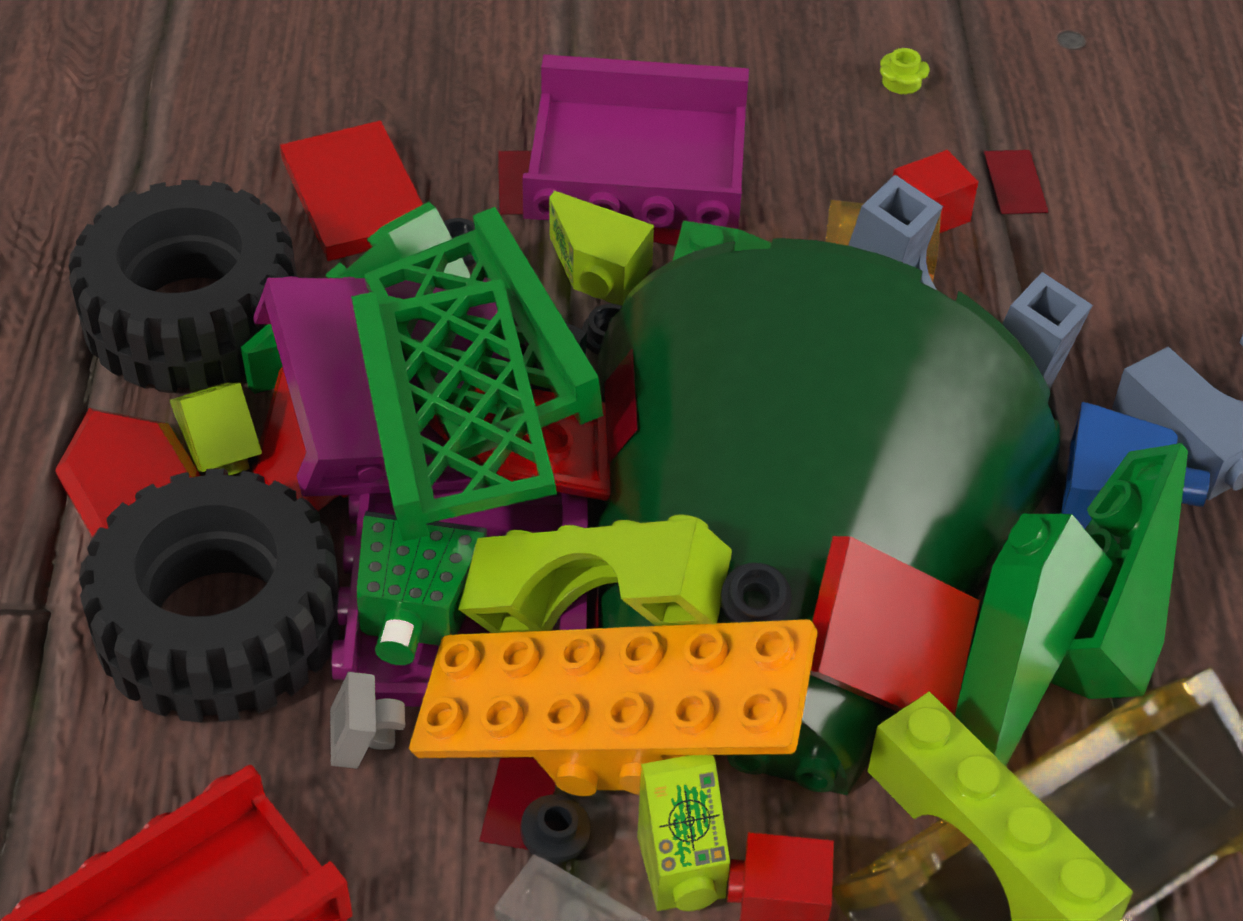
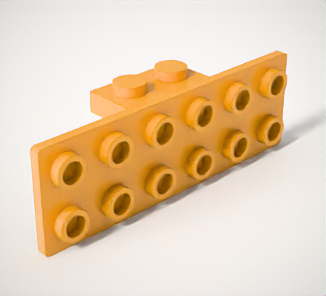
(617, 697)

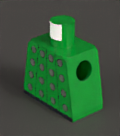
(412, 586)

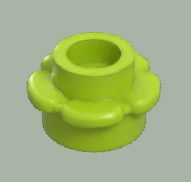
(903, 71)

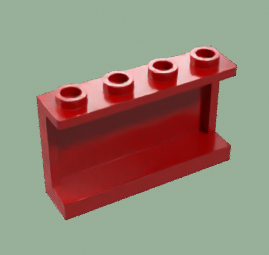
(206, 861)

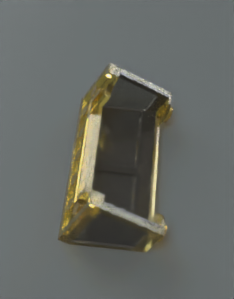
(1141, 787)

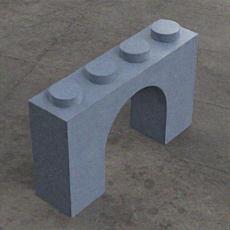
(1043, 318)
(1206, 420)

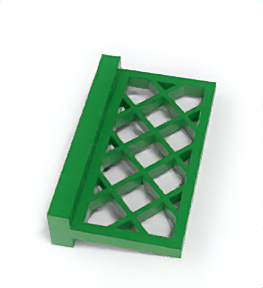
(537, 322)
(401, 426)

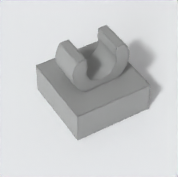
(362, 721)

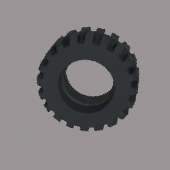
(167, 238)
(226, 658)

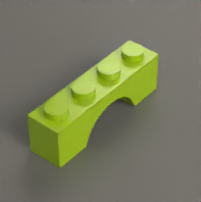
(663, 571)
(946, 772)

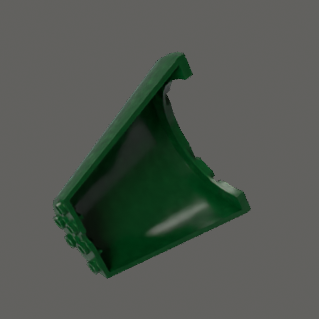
(816, 404)

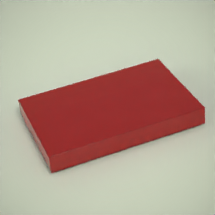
(349, 185)
(890, 628)

